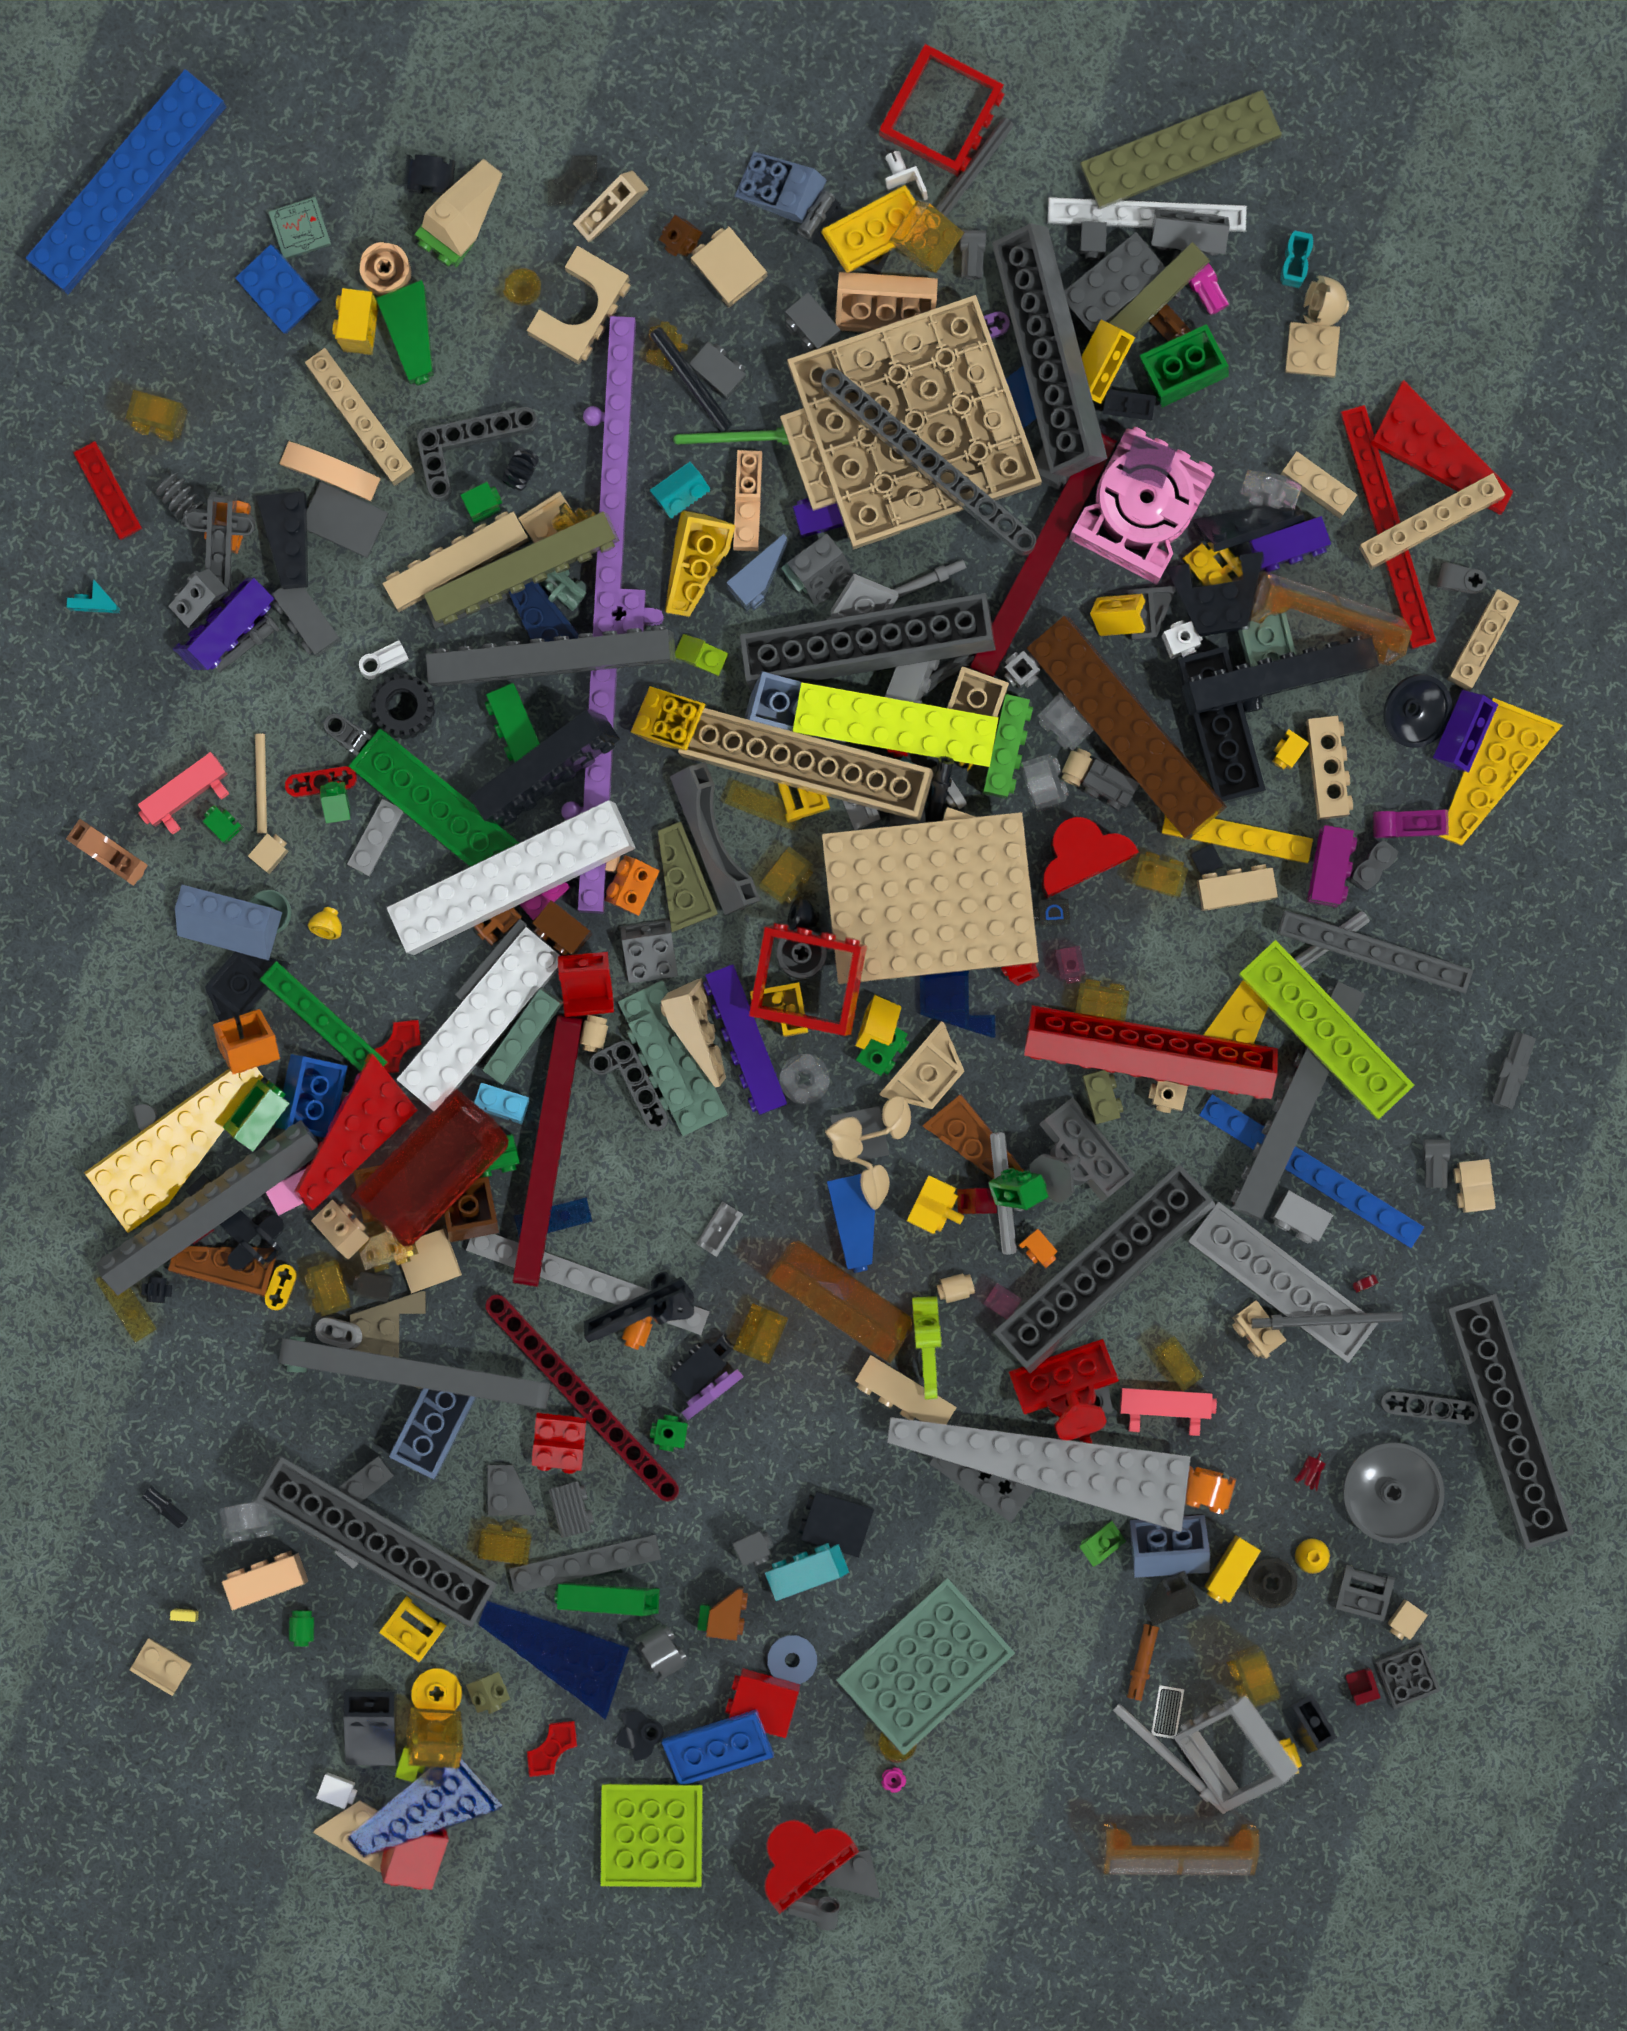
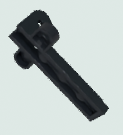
(243, 1231)
(659, 1303)

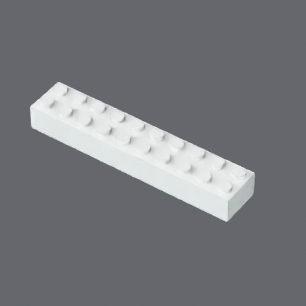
(511, 877)

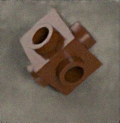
(680, 236)

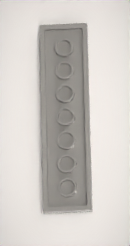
(1278, 1279)

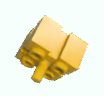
(934, 1206)

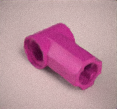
(1207, 288)

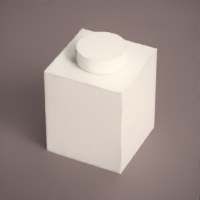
(337, 1791)

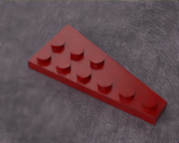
(1427, 443)

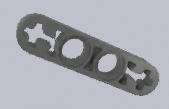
(1429, 1407)

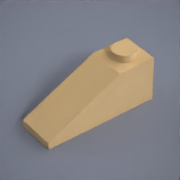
(611, 205)

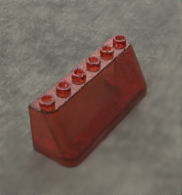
(432, 1168)

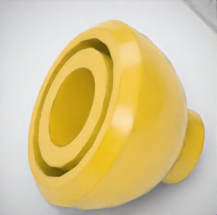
(326, 924)
(1312, 1556)

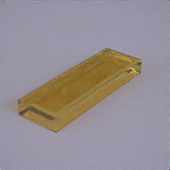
(759, 804)
(129, 1311)

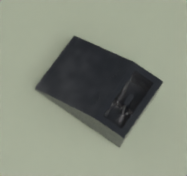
(370, 1726)

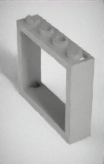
(1211, 1768)

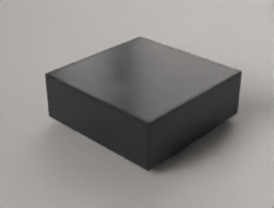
(1206, 860)

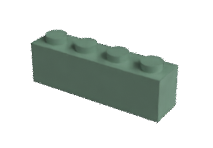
(523, 1036)

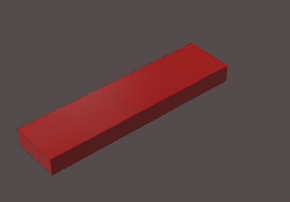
(107, 490)

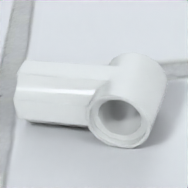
(385, 658)

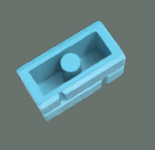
(502, 1103)

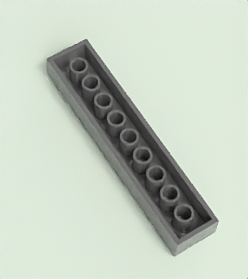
(1049, 350)
(870, 641)
(1104, 1268)
(1509, 1421)
(373, 1542)

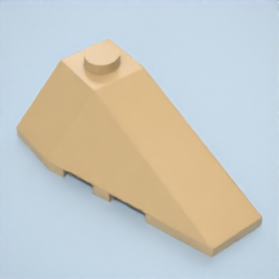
(463, 207)
(688, 1017)

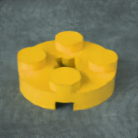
(437, 1677)

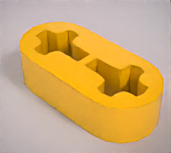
(286, 1289)

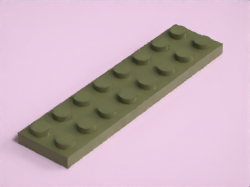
(1180, 149)

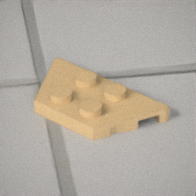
(928, 1071)
(345, 1823)

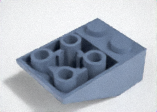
(780, 186)

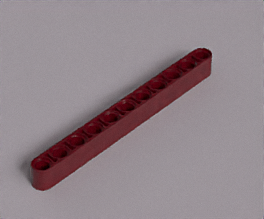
(1039, 562)
(547, 1151)
(570, 1393)

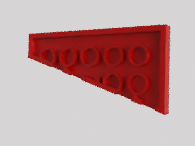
(361, 1125)

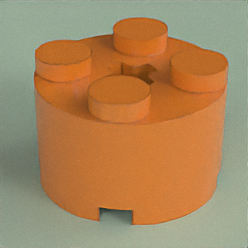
(1209, 1489)

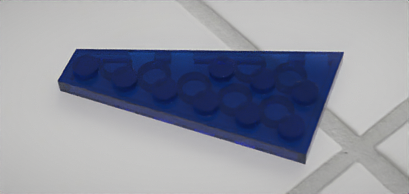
(571, 1658)
(426, 1806)

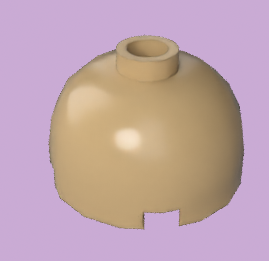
(1326, 301)

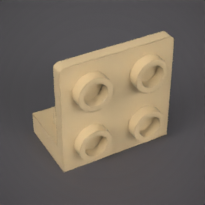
(1261, 1339)

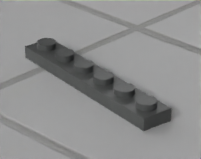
(585, 1563)

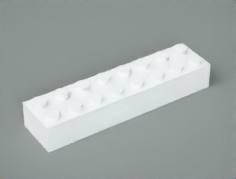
(480, 1020)

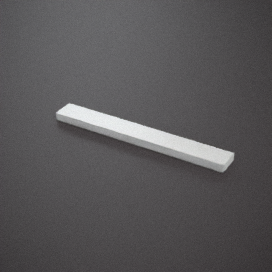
(1135, 213)

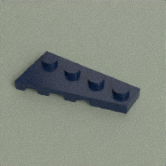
(540, 616)

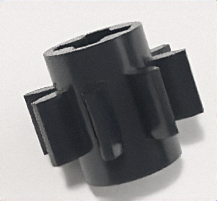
(156, 1289)

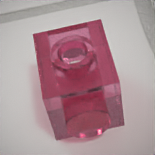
(1070, 964)

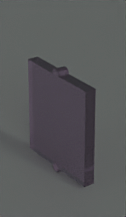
(1148, 461)

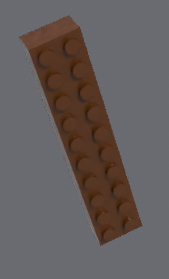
(1126, 727)

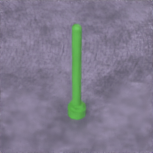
(778, 435)

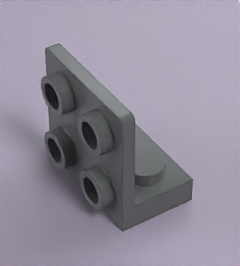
(649, 951)

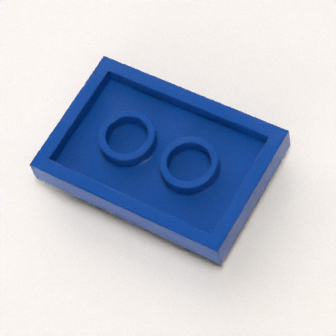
(278, 289)

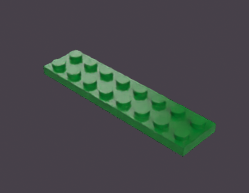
(429, 800)

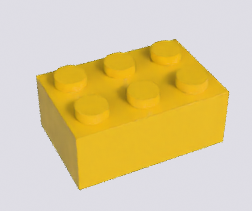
(356, 321)

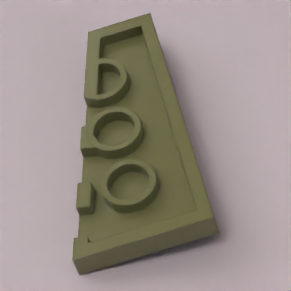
(684, 883)

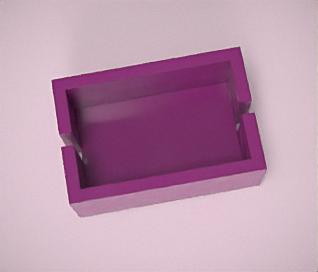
(1331, 866)

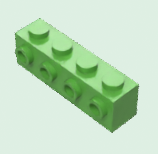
(1006, 746)

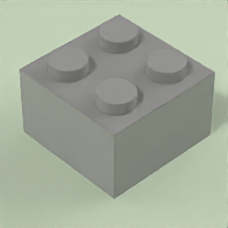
(1301, 1216)

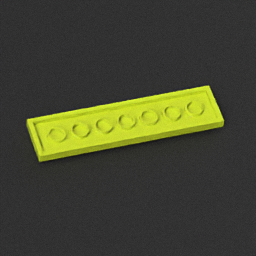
(895, 724)

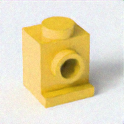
(1289, 750)

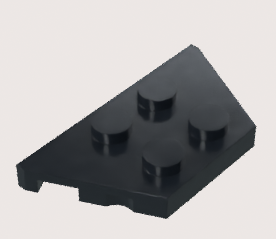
(238, 985)

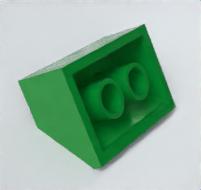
(1184, 365)

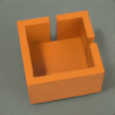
(254, 1050)

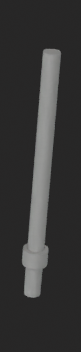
(941, 573)
(1163, 1751)

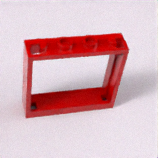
(973, 140)
(827, 940)

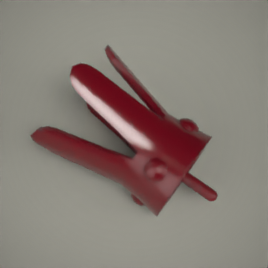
(1313, 1469)

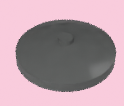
(1393, 1492)

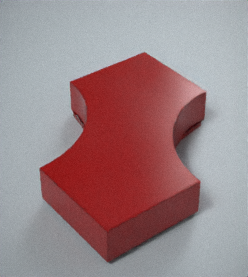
(403, 1038)
(559, 1739)

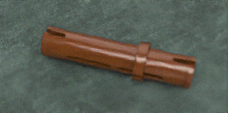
(1142, 1662)

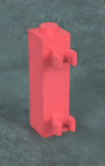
(182, 790)
(1166, 1403)

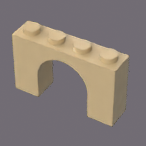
(575, 340)

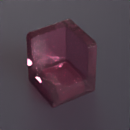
(1002, 1301)

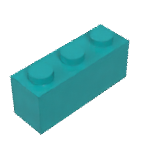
(806, 1571)

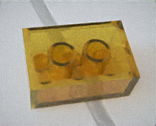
(1253, 1675)

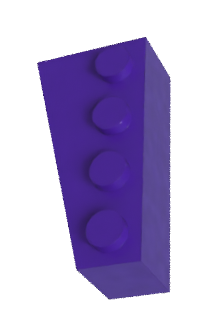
(225, 625)

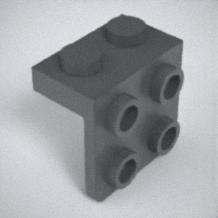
(821, 569)

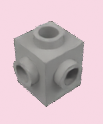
(1025, 661)

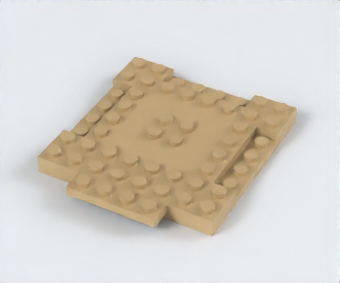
(938, 381)

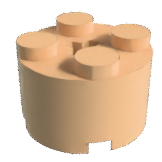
(394, 259)

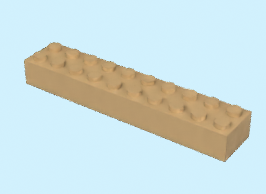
(810, 764)

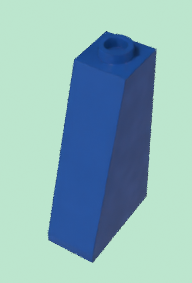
(854, 1221)

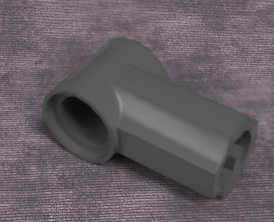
(972, 248)
(1436, 1155)
(822, 1911)

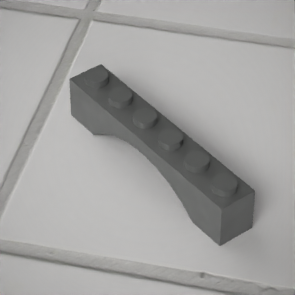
(695, 792)

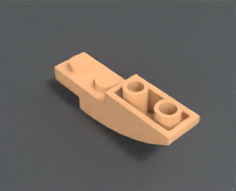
(747, 500)

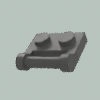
(1362, 1601)

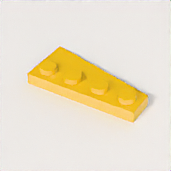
(1239, 1017)

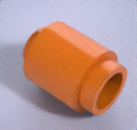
(637, 1333)

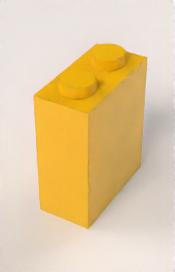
(1231, 1570)

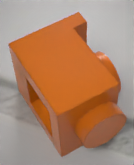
(1039, 1248)

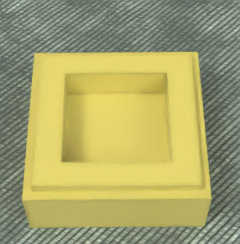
(184, 1615)

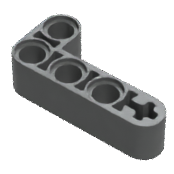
(635, 1088)

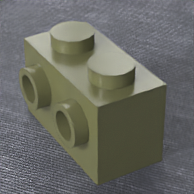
(1101, 1096)

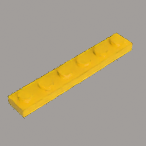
(1249, 839)

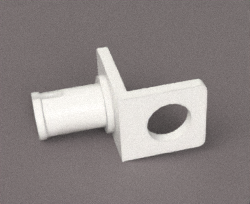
(902, 175)

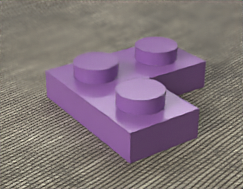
(710, 1393)

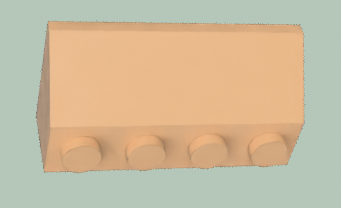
(879, 300)

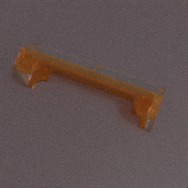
(1388, 631)
(1235, 1859)

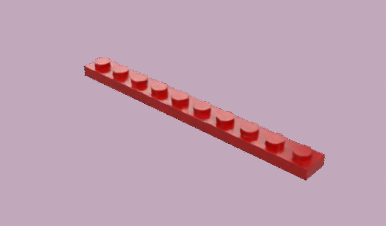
(1385, 517)

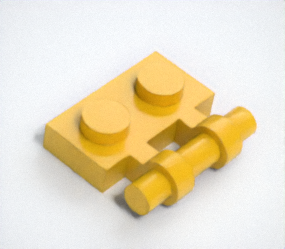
(1208, 569)

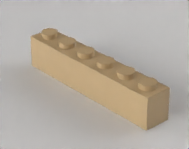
(456, 561)

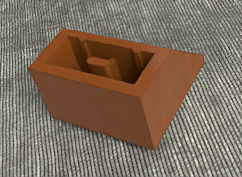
(725, 1616)

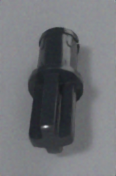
(165, 1507)

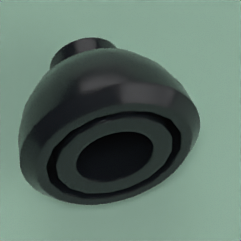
(802, 914)

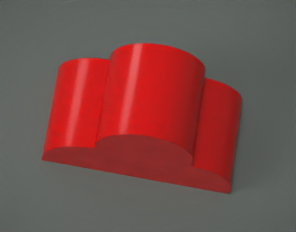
(1082, 853)
(803, 1860)

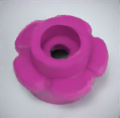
(896, 1786)

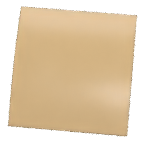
(433, 1263)

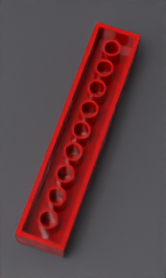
(1151, 1052)

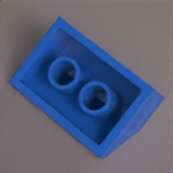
(313, 1093)

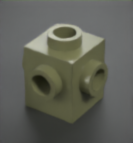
(488, 1693)

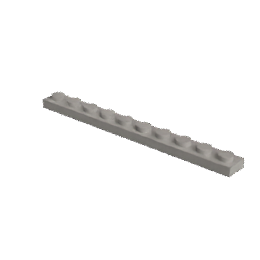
(577, 1277)

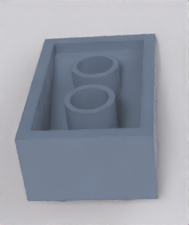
(754, 580)

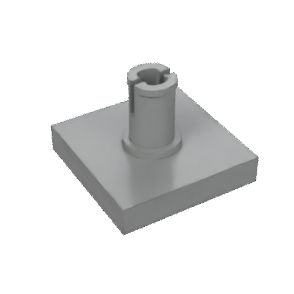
(863, 597)

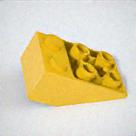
(667, 719)

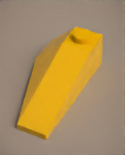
(697, 552)

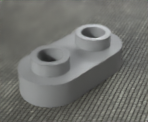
(954, 796)
(340, 1334)

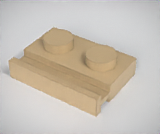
(538, 520)
(160, 1666)

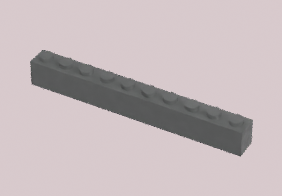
(551, 657)
(1289, 1120)
(208, 1207)

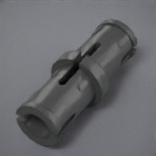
(816, 214)

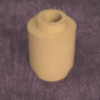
(1077, 767)
(593, 1033)
(955, 1288)

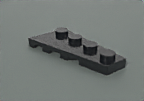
(286, 530)

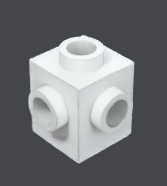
(1177, 646)

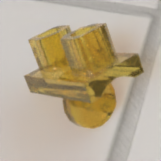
(656, 357)
(568, 518)

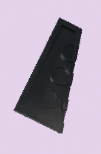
(1245, 525)

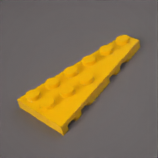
(1504, 754)

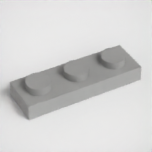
(375, 837)

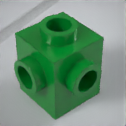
(679, 1433)

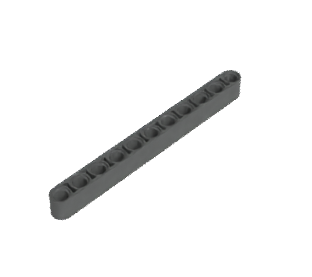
(923, 450)
(414, 1373)

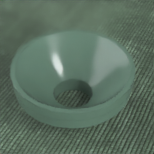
(273, 899)

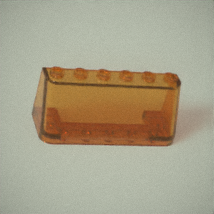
(841, 1299)

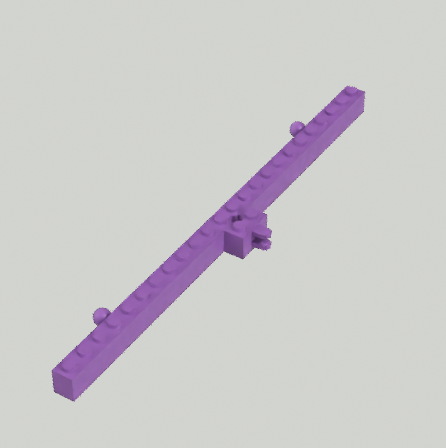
(609, 569)

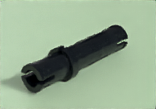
(941, 783)

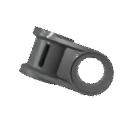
(1456, 577)
(347, 734)

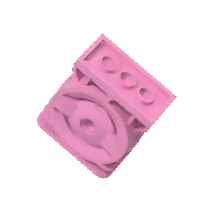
(1192, 483)

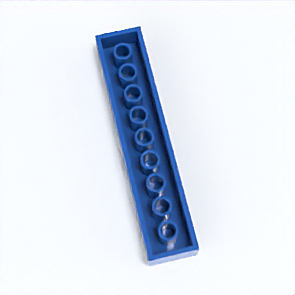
(126, 182)

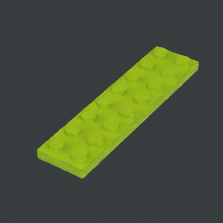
(1326, 1030)

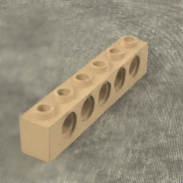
(359, 417)
(1432, 521)

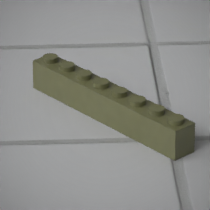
(521, 568)

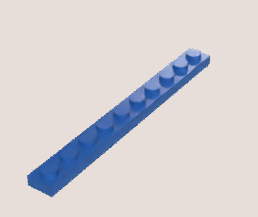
(1317, 1175)

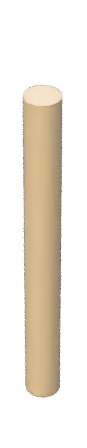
(261, 783)

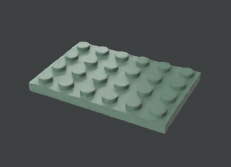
(925, 1666)

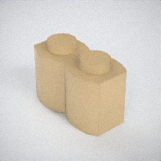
(1475, 1186)

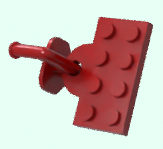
(1071, 1382)

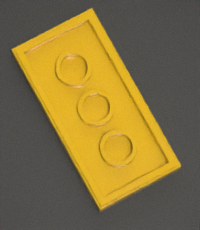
(868, 230)

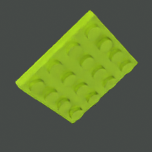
(651, 1835)

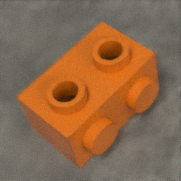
(631, 885)

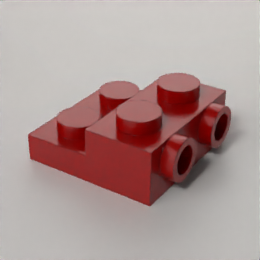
(559, 1442)

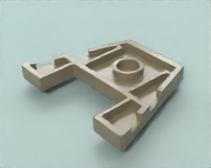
(382, 1324)

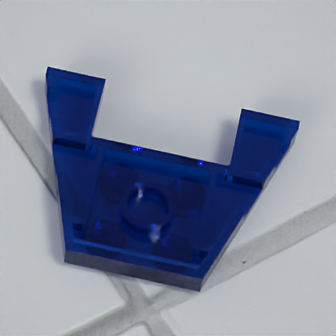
(947, 1000)

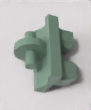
(565, 589)

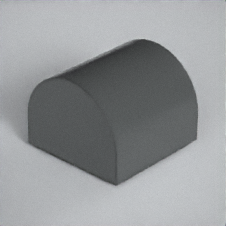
(145, 1115)

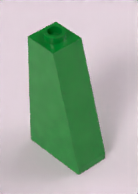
(408, 325)
(607, 1599)

